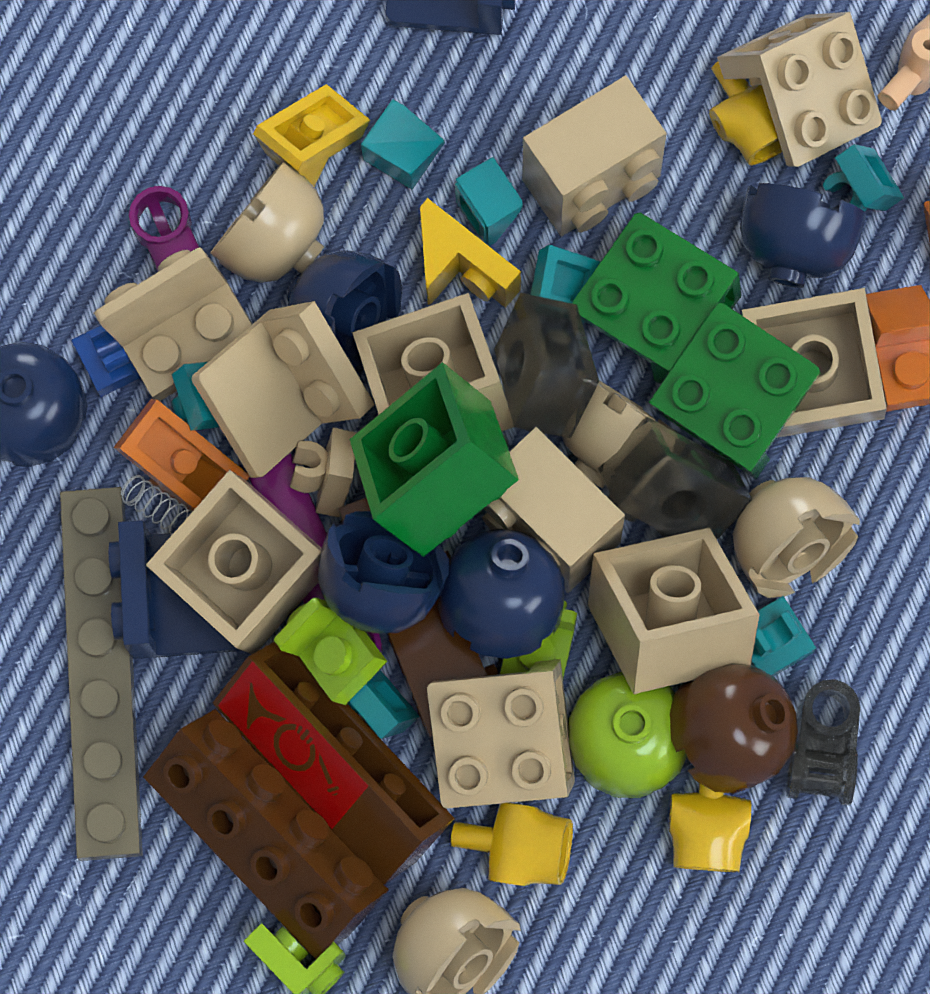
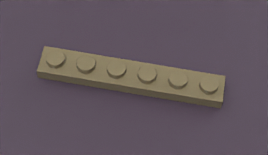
(99, 682)

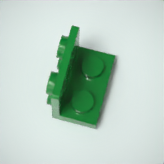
(655, 292)
(735, 388)

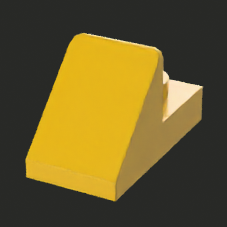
(311, 131)
(454, 249)

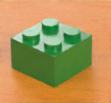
(433, 460)

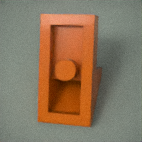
(902, 345)
(174, 456)

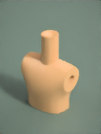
(913, 68)

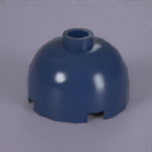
(798, 232)
(351, 293)
(38, 404)
(378, 578)
(502, 594)

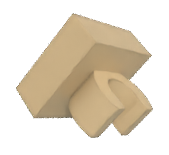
(329, 470)

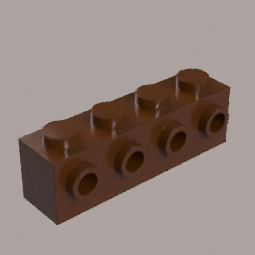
(265, 833)

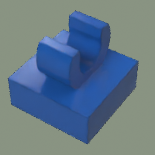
(105, 360)

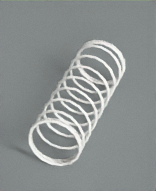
(140, 494)

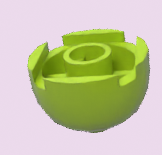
(624, 738)

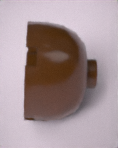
(733, 727)

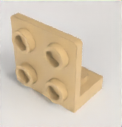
(811, 83)
(173, 318)
(280, 385)
(501, 737)

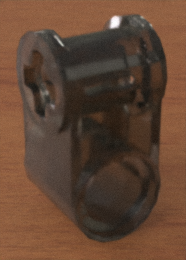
(825, 747)

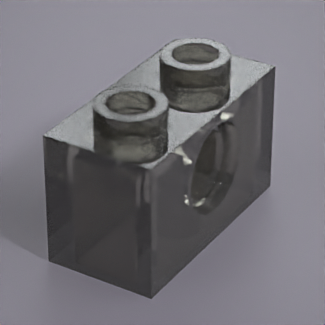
(546, 365)
(673, 482)

